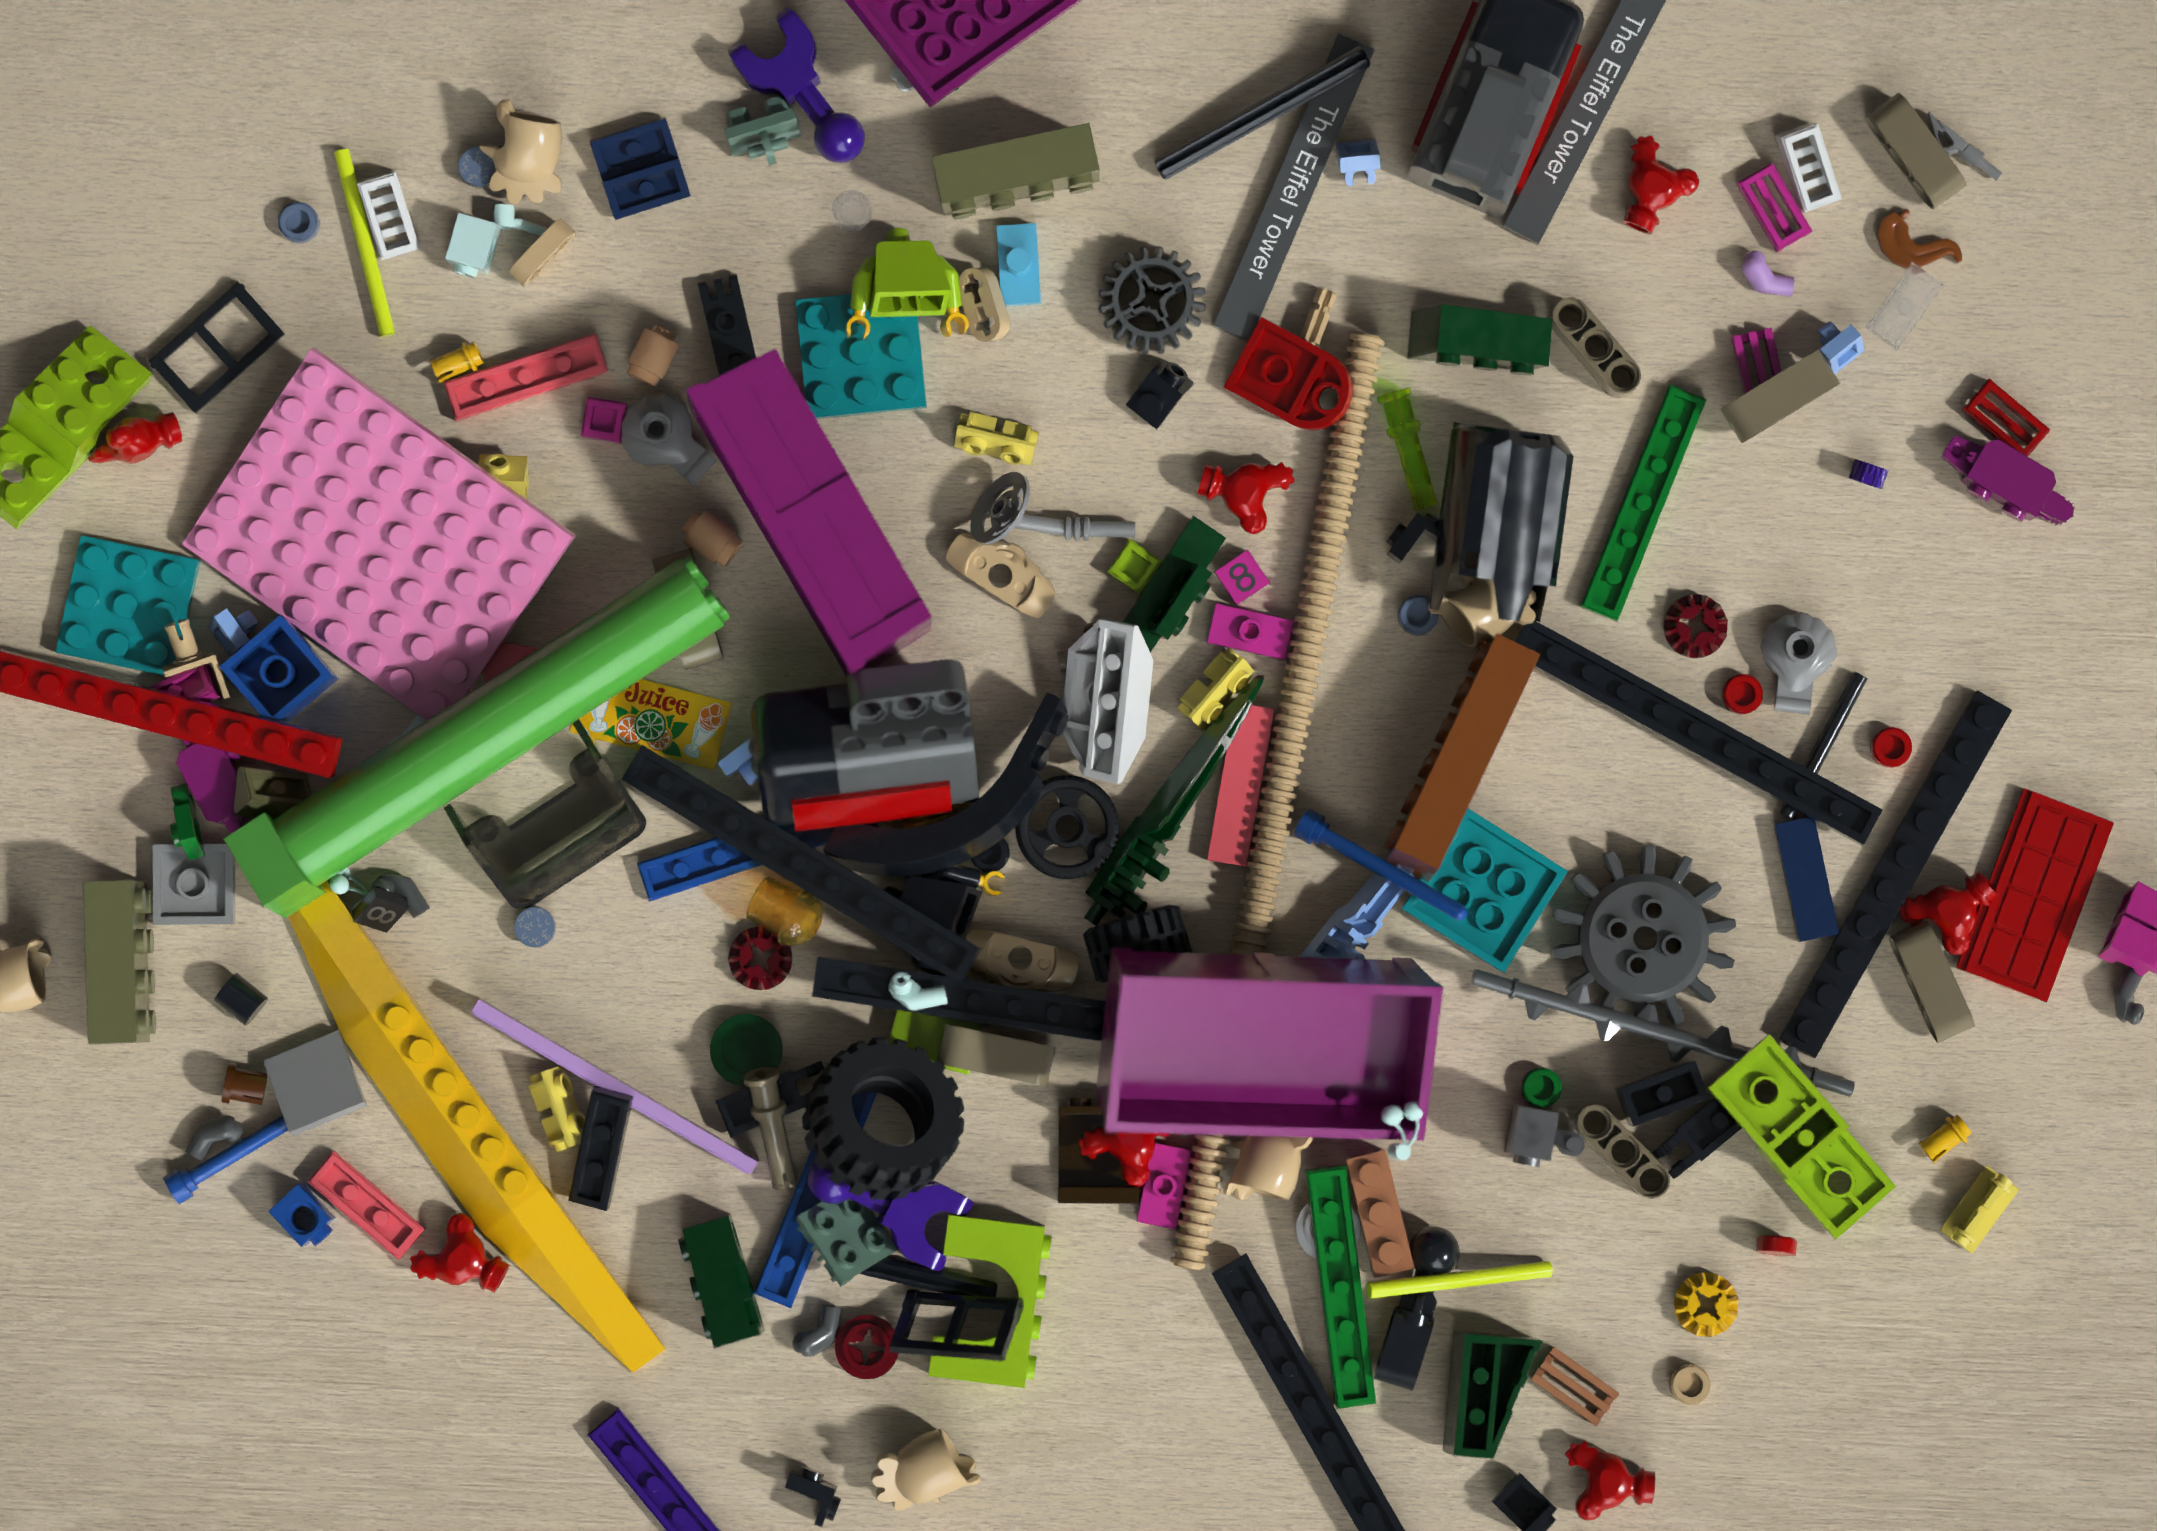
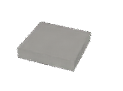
(194, 889)
(315, 1083)

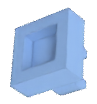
(1358, 157)
(1839, 347)
(232, 632)
(740, 761)

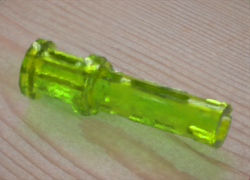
(1404, 431)

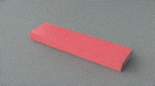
(526, 377)
(1240, 789)

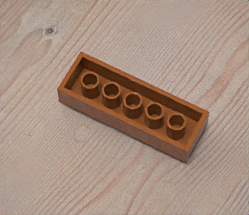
(1463, 755)

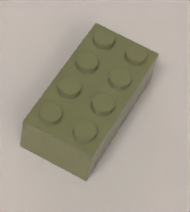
(1016, 170)
(118, 961)

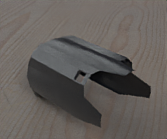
(1509, 505)

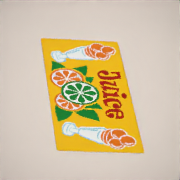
(664, 720)

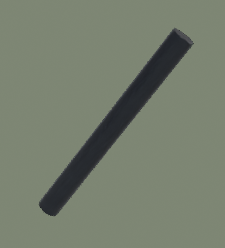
(1831, 730)

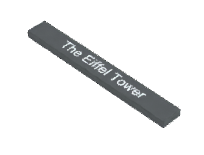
(1582, 118)
(1288, 201)

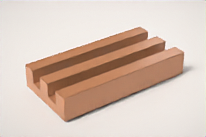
(1603, 1406)

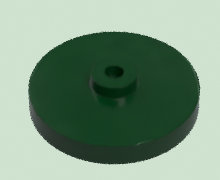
(744, 1045)

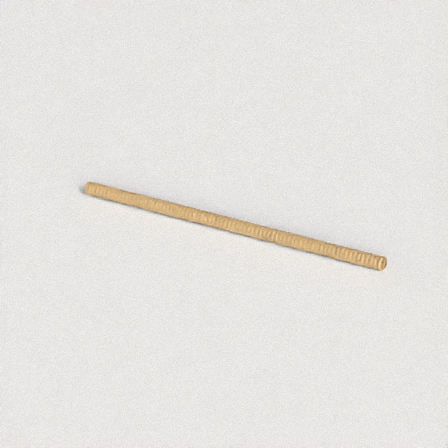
(1287, 749)

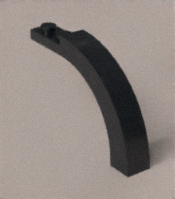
(970, 831)

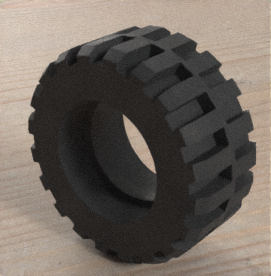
(909, 1080)

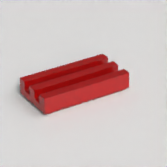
(1979, 398)

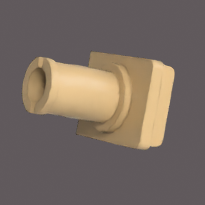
(188, 654)

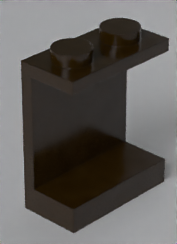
(1085, 1178)

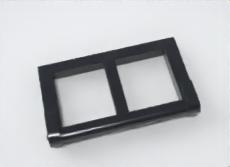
(197, 326)
(950, 1346)

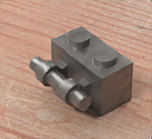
(1533, 1135)

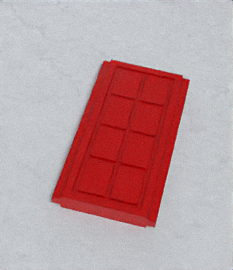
(2041, 891)

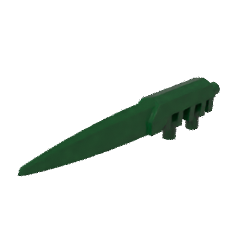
(1162, 817)

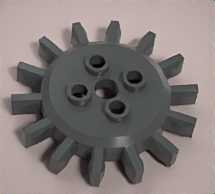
(1625, 901)

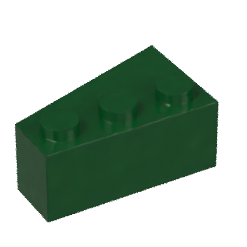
(1480, 338)
(721, 1281)
(1483, 1389)

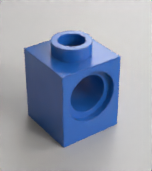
(286, 1210)

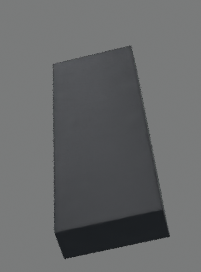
(600, 1148)

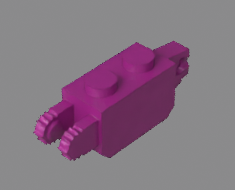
(2009, 479)
(212, 781)

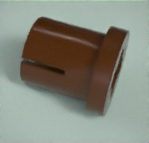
(244, 1085)

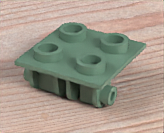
(845, 1238)

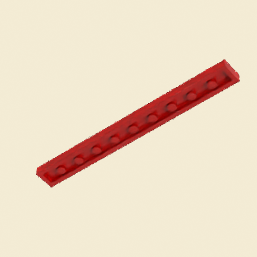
(169, 714)

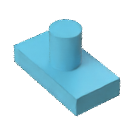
(1018, 264)

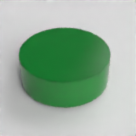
(1541, 1087)

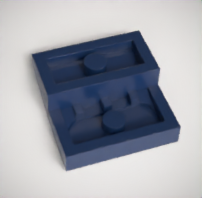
(640, 168)

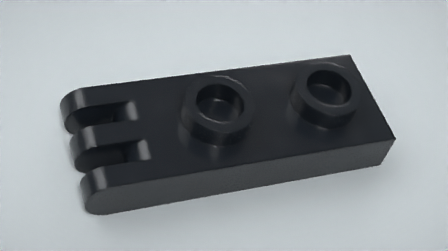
(727, 324)

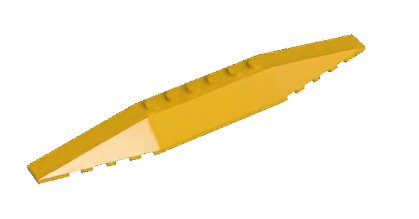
(461, 1130)

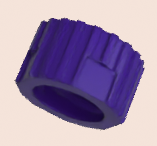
(1868, 474)

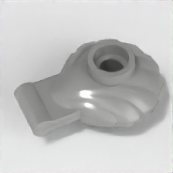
(661, 433)
(1797, 652)

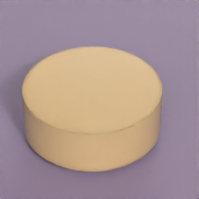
(1689, 1384)

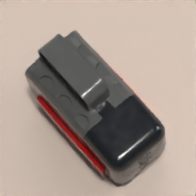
(1496, 100)
(866, 748)

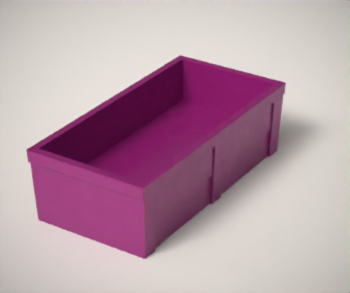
(810, 512)
(1265, 1044)

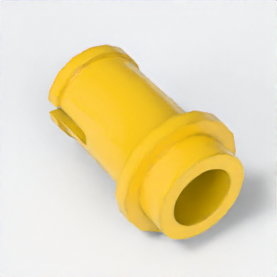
(457, 361)
(1945, 1138)

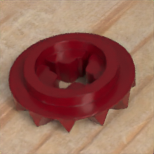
(1679, 635)
(756, 977)
(851, 1358)

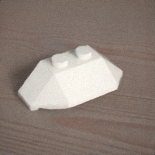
(1107, 698)

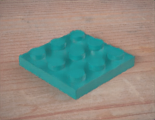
(853, 373)
(122, 602)
(1498, 883)

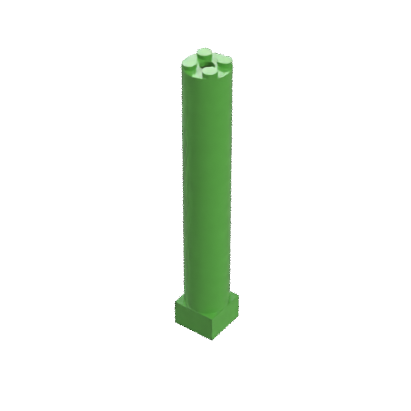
(475, 737)

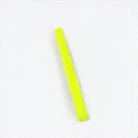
(364, 243)
(1459, 1279)

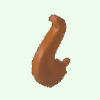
(1900, 248)

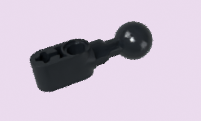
(1412, 1321)

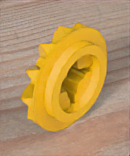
(1687, 1302)

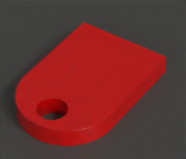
(1288, 377)

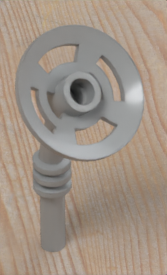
(1010, 515)

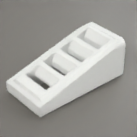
(1795, 171)
(378, 182)

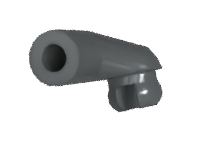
(405, 887)
(2124, 997)
(213, 1130)
(821, 1336)

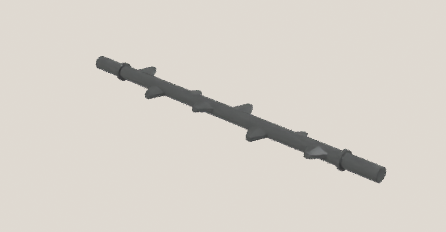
(1644, 1023)

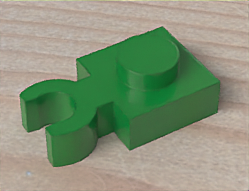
(186, 830)

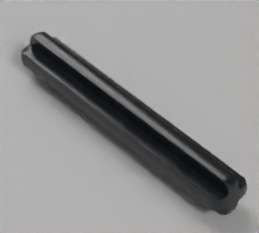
(930, 1279)

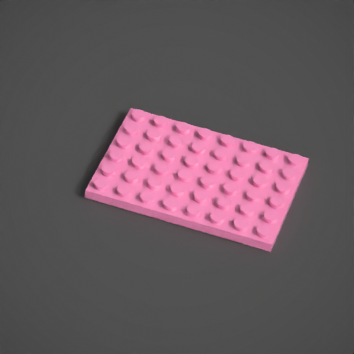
(377, 538)

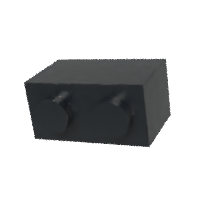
(1662, 1093)

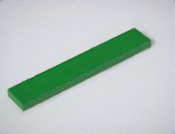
(1643, 503)
(1340, 1286)

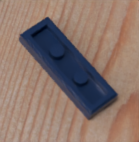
(1806, 879)

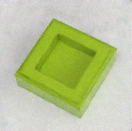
(1134, 566)

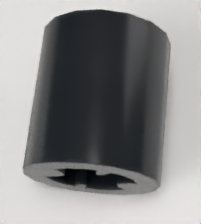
(241, 999)

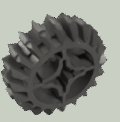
(1168, 290)

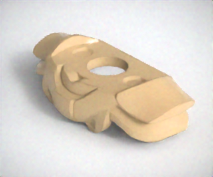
(1028, 589)
(1050, 966)

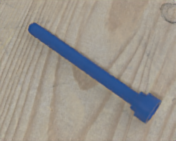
(1315, 829)
(185, 1182)

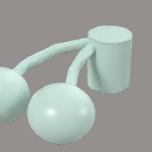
(340, 884)
(1392, 1116)

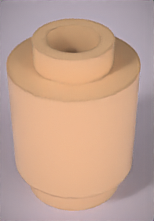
(652, 355)
(711, 538)

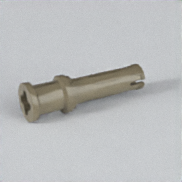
(768, 1110)

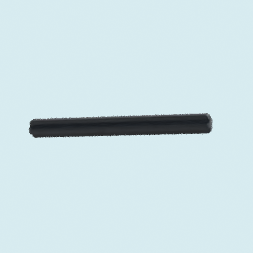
(1262, 112)

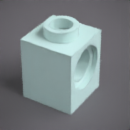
(472, 245)

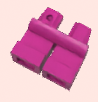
(2134, 931)

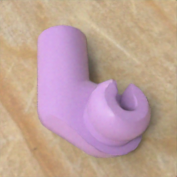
(1762, 278)

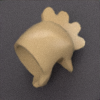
(528, 156)
(1475, 612)
(21, 984)
(1267, 1166)
(922, 1471)

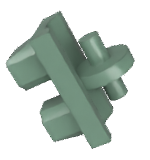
(763, 134)

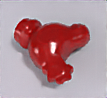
(1654, 186)
(138, 439)
(1245, 490)
(1951, 910)
(1130, 1148)
(461, 1258)
(1607, 1481)

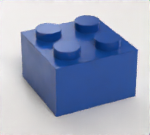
(279, 671)

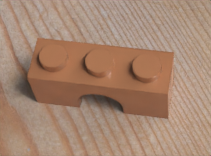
(1379, 1213)

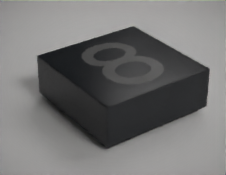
(380, 909)

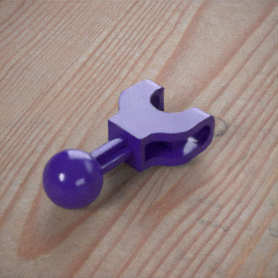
(792, 75)
(903, 1216)

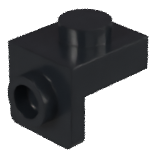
(1160, 393)
(1405, 537)
(810, 1483)
(1525, 1505)

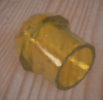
(785, 912)

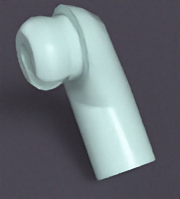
(914, 996)

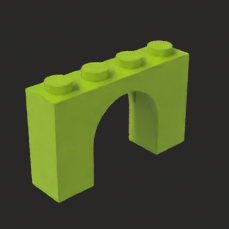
(1017, 1250)

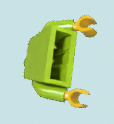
(906, 281)

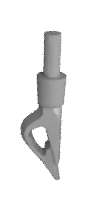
(1958, 145)

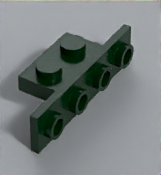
(1176, 584)

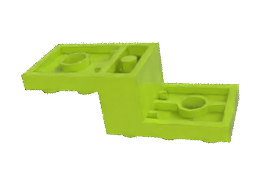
(60, 419)
(1801, 1136)

